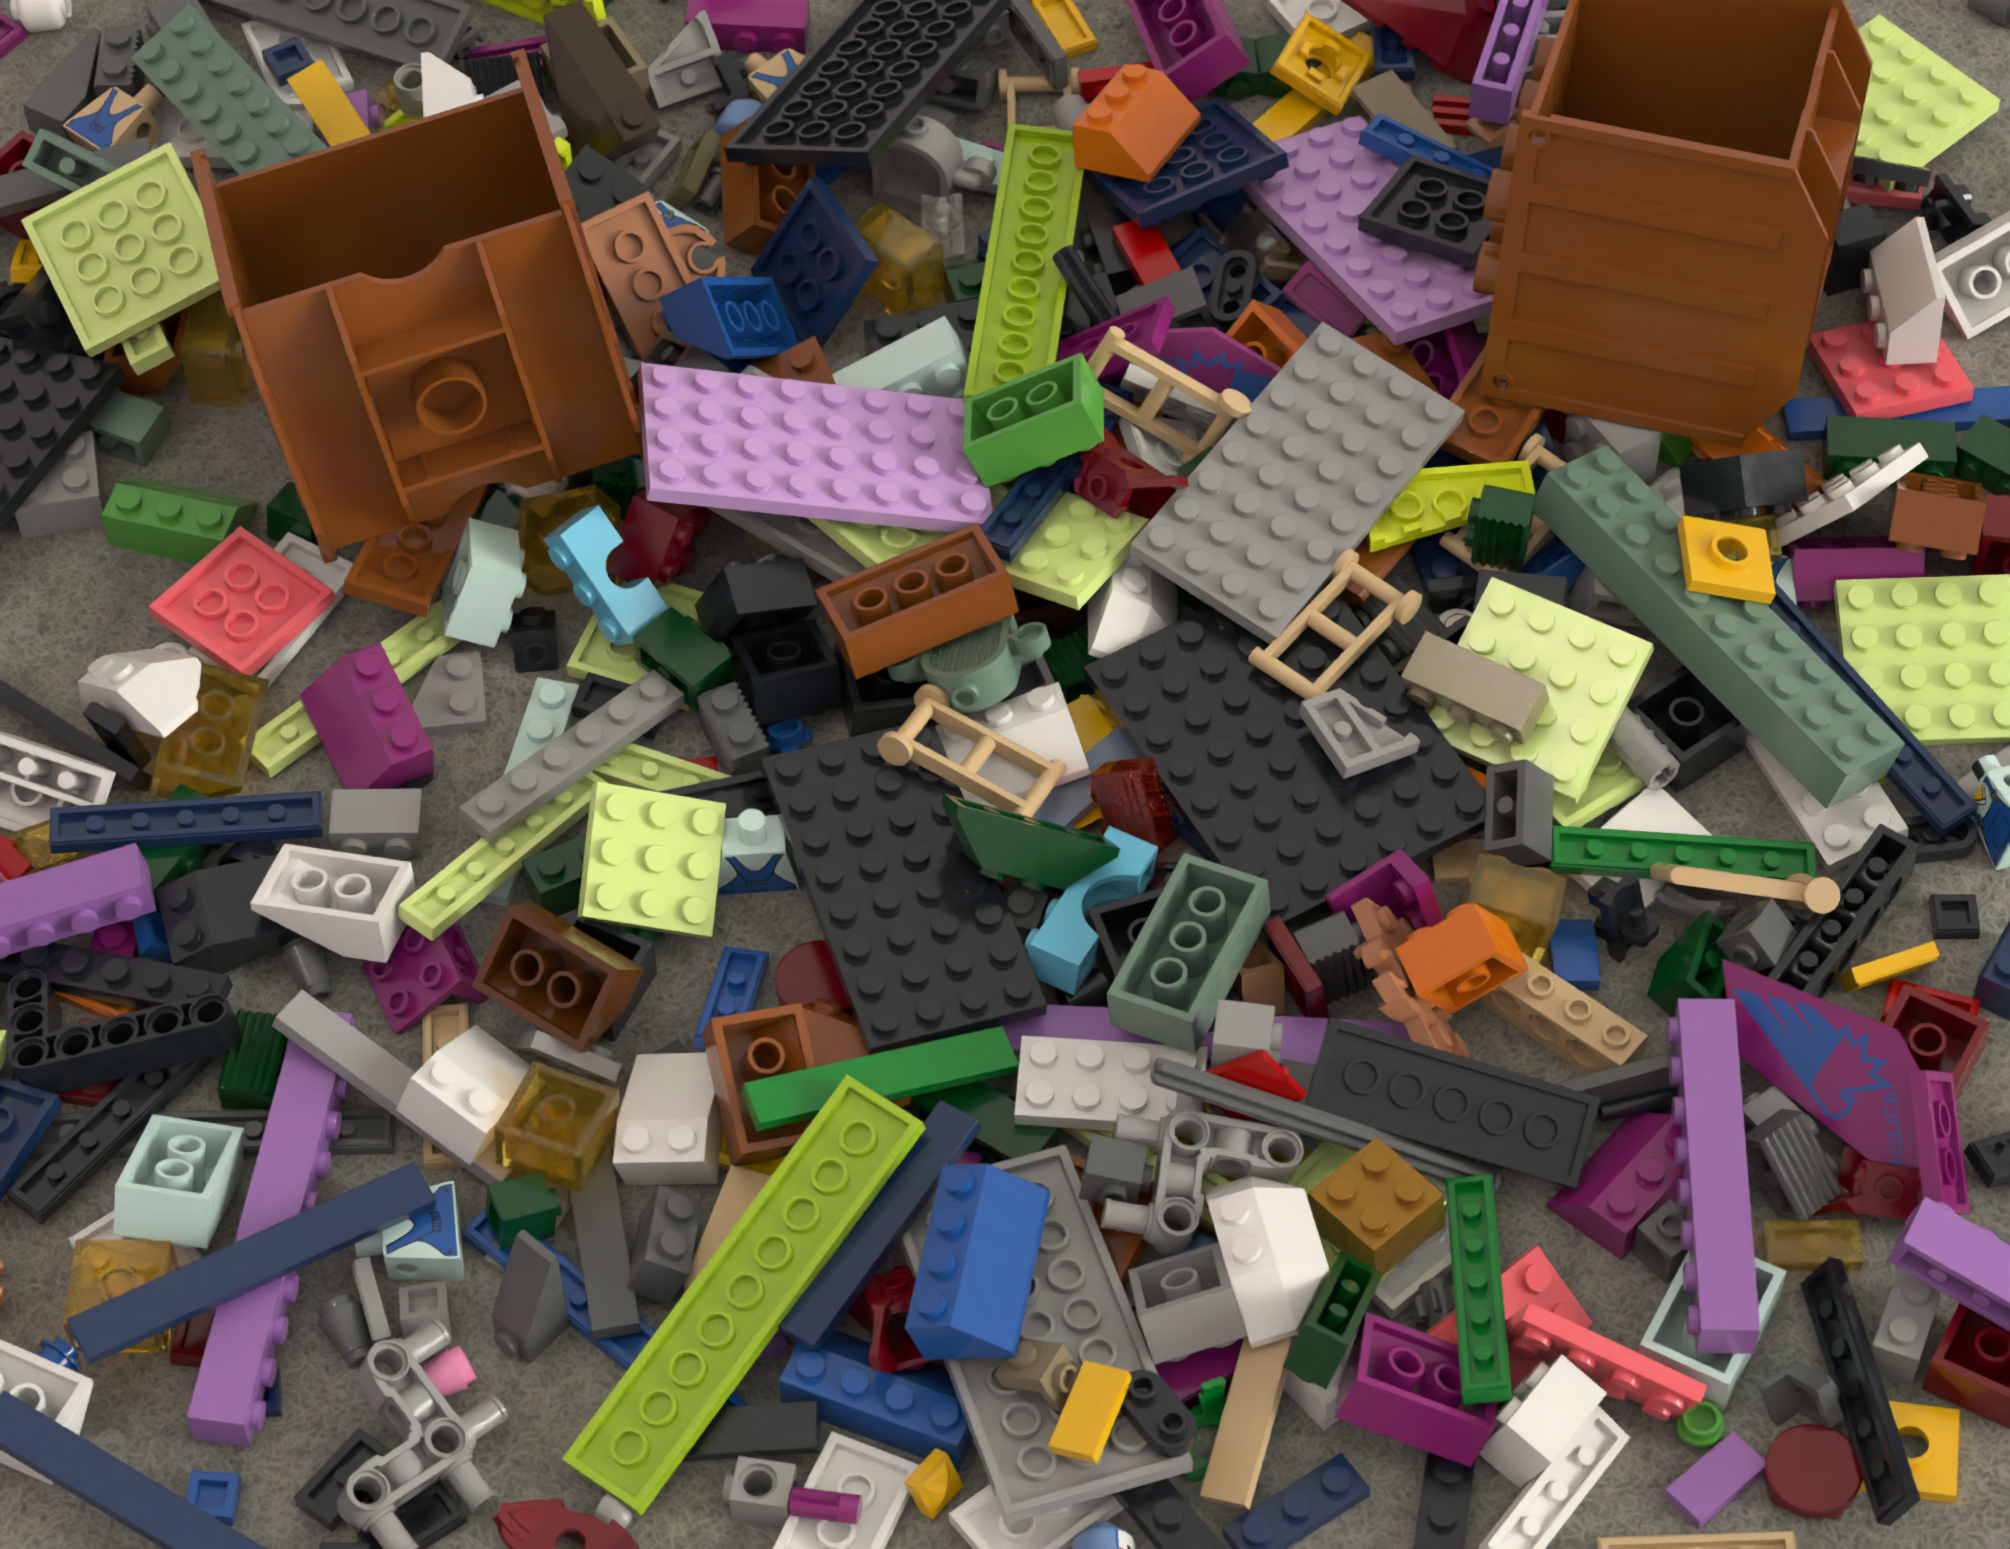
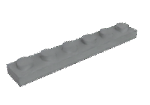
(571, 756)

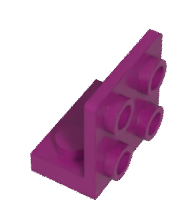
(1394, 884)
(423, 976)

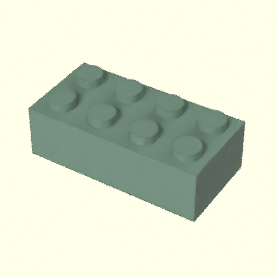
(1189, 953)

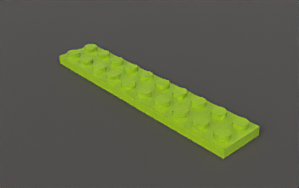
(1021, 284)
(743, 1294)

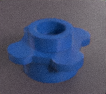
(788, 735)

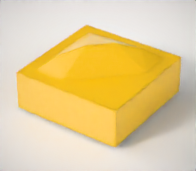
(934, 1483)

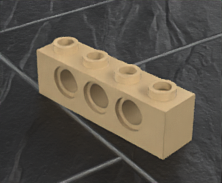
(1566, 1020)

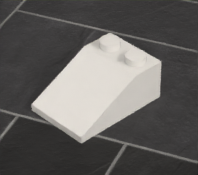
(337, 899)
(464, 1092)
(669, 1122)

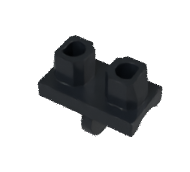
(1949, 210)
(1622, 915)

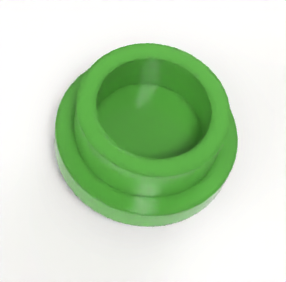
(1701, 1425)

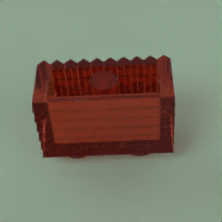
(1133, 800)

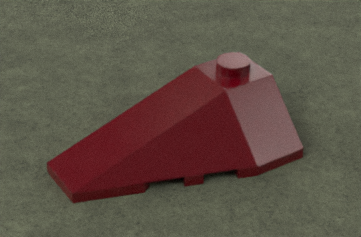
(1443, 29)

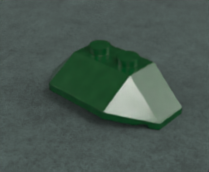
(1025, 846)

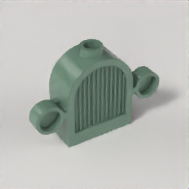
(977, 666)

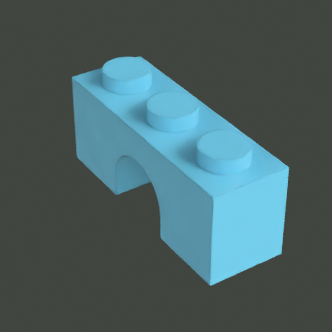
(581, 551)

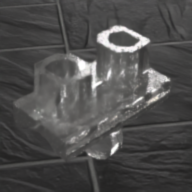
(944, 221)

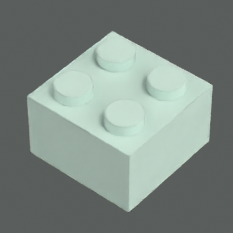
(483, 583)

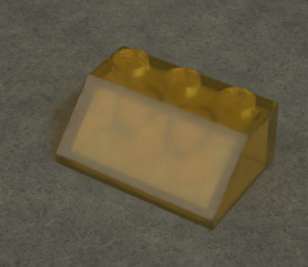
(215, 742)

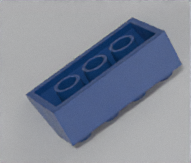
(730, 317)
(976, 1264)
(899, 1408)

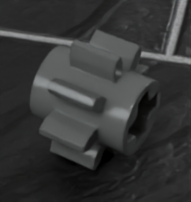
(1434, 1301)

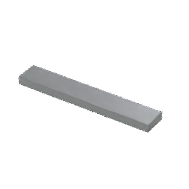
(366, 1068)

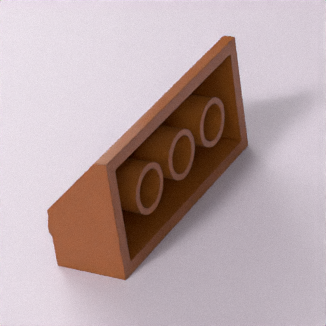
(917, 600)

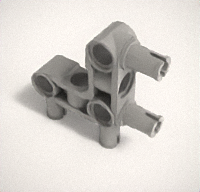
(1219, 1147)
(419, 1416)

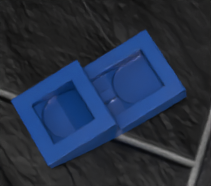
(1575, 953)

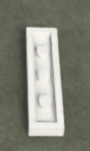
(1560, 1487)

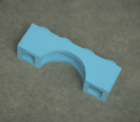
(1065, 944)

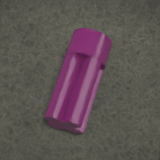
(825, 1505)

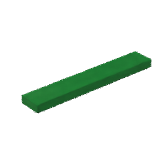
(1634, 852)
(891, 1074)
(1478, 1290)

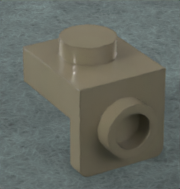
(1040, 1368)

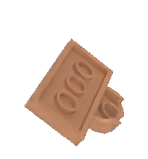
(643, 261)
(1422, 1019)

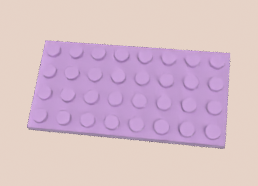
(1319, 211)
(807, 450)

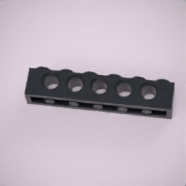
(1865, 894)

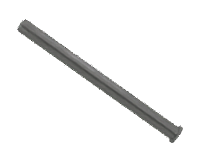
(1310, 1120)

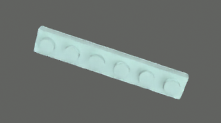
(544, 720)

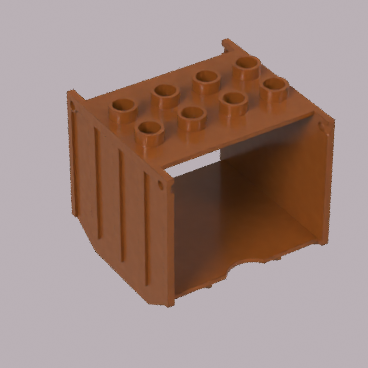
(1671, 210)
(422, 315)

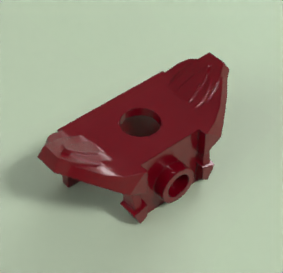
(1120, 480)
(1875, 1187)
(891, 1344)
(542, 1522)

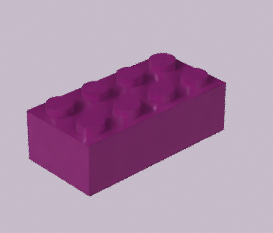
(1190, 42)

